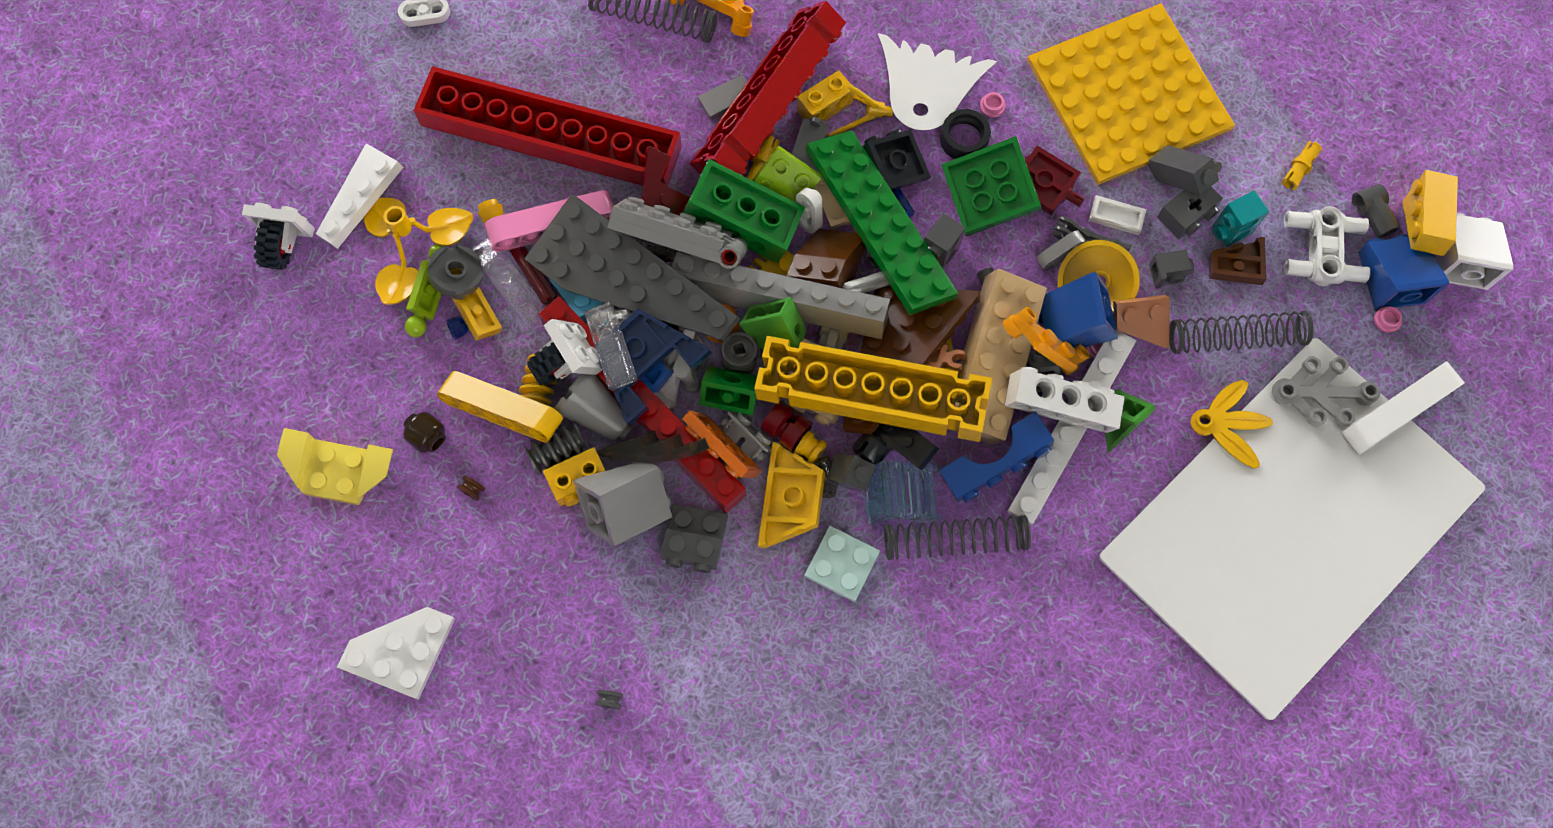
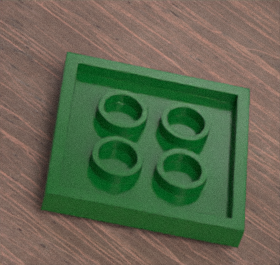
(991, 186)

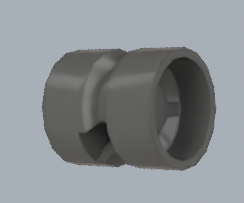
(739, 353)

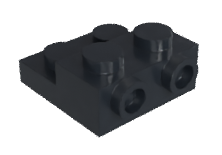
(897, 158)

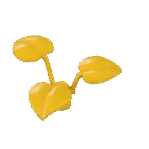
(390, 215)

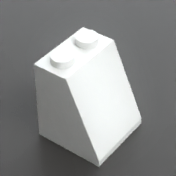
(1478, 255)

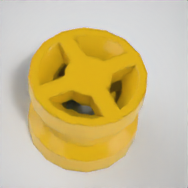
(810, 447)

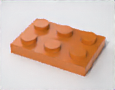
(721, 445)

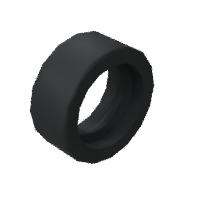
(969, 117)

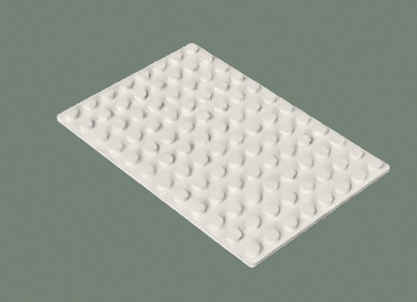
(1293, 555)

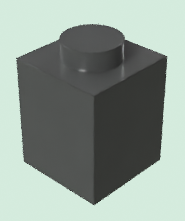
(851, 472)

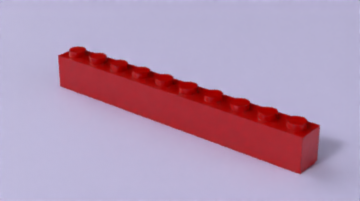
(703, 467)

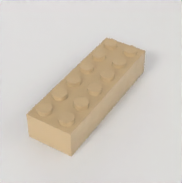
(992, 350)

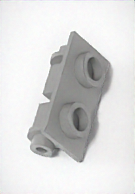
(741, 427)

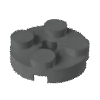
(455, 285)

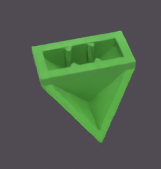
(1133, 415)

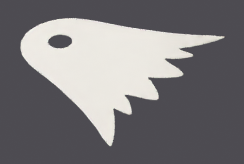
(928, 81)

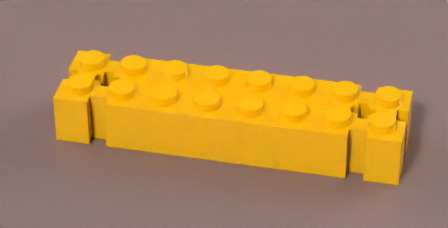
(873, 388)

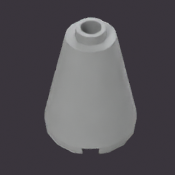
(594, 407)

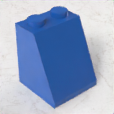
(1400, 273)
(1080, 312)

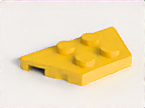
(790, 498)

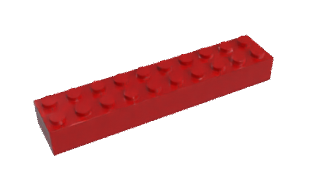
(542, 126)

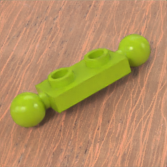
(423, 300)

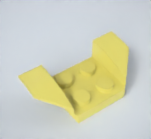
(332, 468)

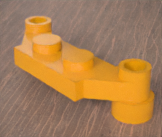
(736, 9)
(1045, 341)

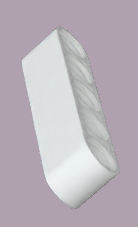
(1403, 407)

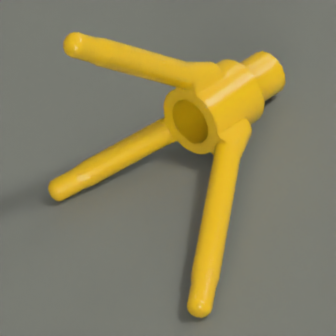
(873, 110)

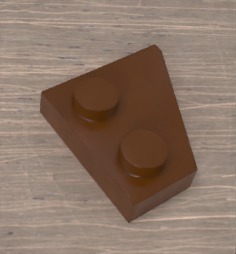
(1240, 263)

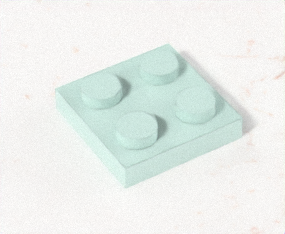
(842, 563)

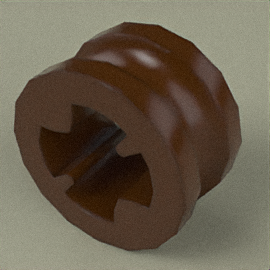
(470, 488)

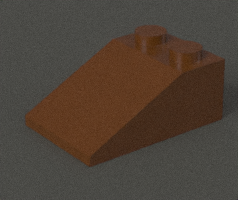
(828, 258)

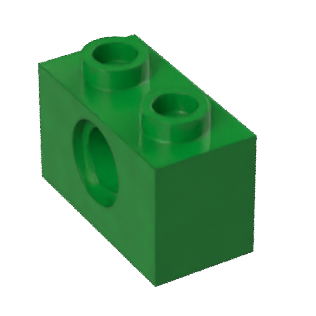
(728, 390)

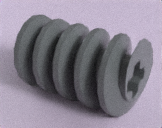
(555, 448)

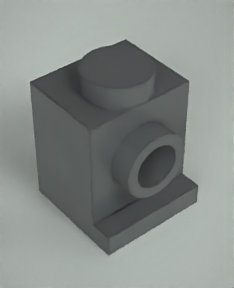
(1171, 267)

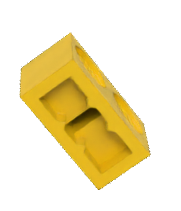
(825, 98)

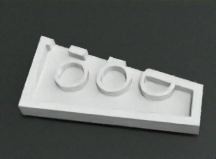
(360, 191)

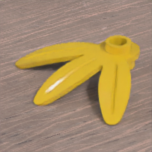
(1239, 420)

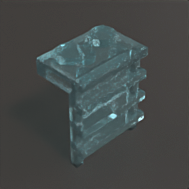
(887, 493)

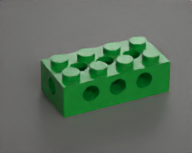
(746, 209)

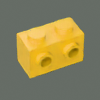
(561, 475)

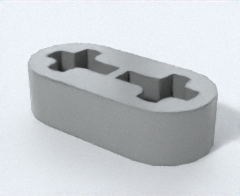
(1057, 252)

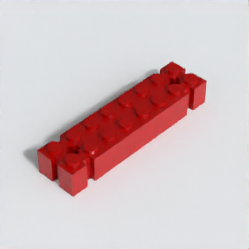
(771, 89)

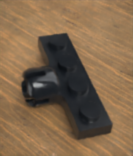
(887, 438)

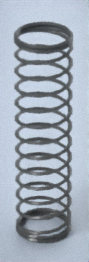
(712, 17)
(1296, 328)
(889, 536)

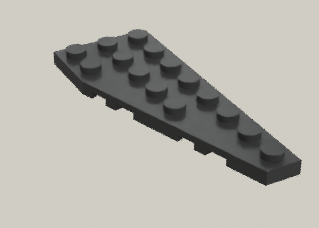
(615, 268)

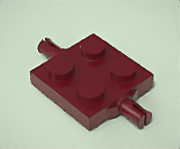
(1052, 180)

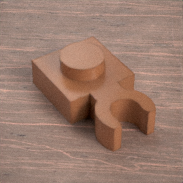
(944, 358)

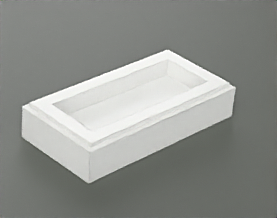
(1117, 215)

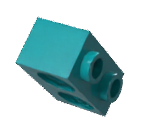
(1240, 218)

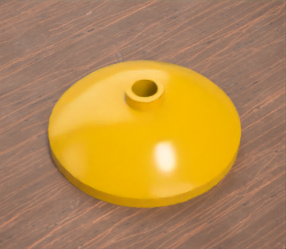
(1107, 261)

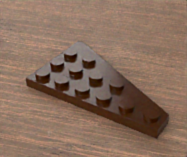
(912, 336)

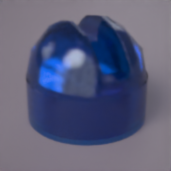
(457, 327)

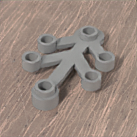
(1321, 392)

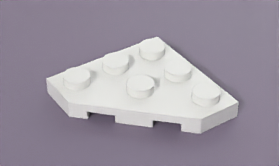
(400, 651)

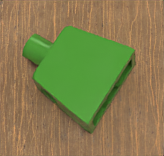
(776, 320)

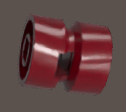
(786, 425)

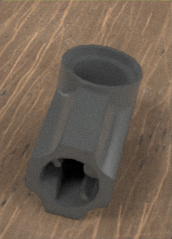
(1374, 205)

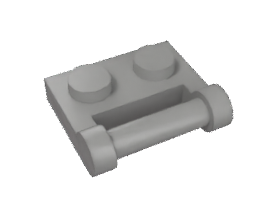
(685, 372)

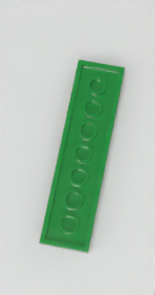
(881, 222)

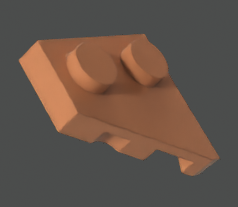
(1144, 318)

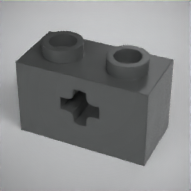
(1178, 215)

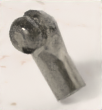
(830, 488)

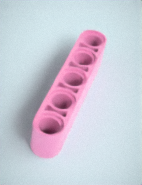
(528, 225)

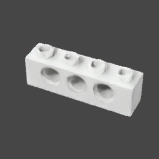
(1023, 396)

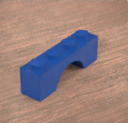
(1028, 440)

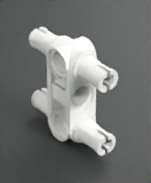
(1326, 246)

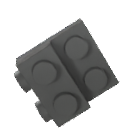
(694, 538)

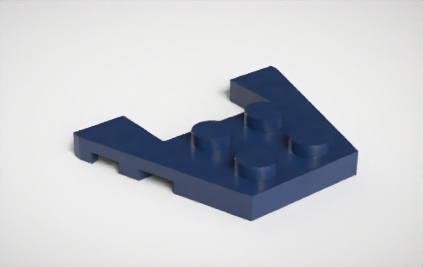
(648, 344)

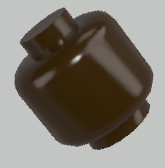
(424, 432)

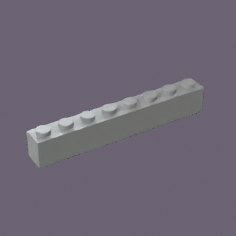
(814, 301)

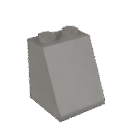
(623, 501)

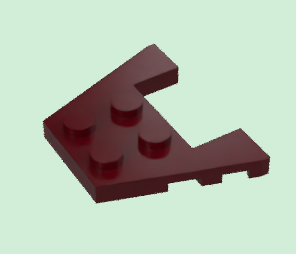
(656, 192)

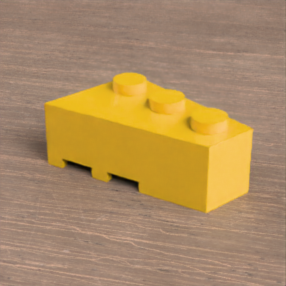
(1432, 212)

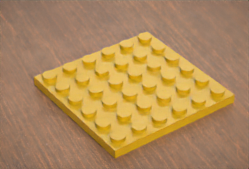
(1129, 93)

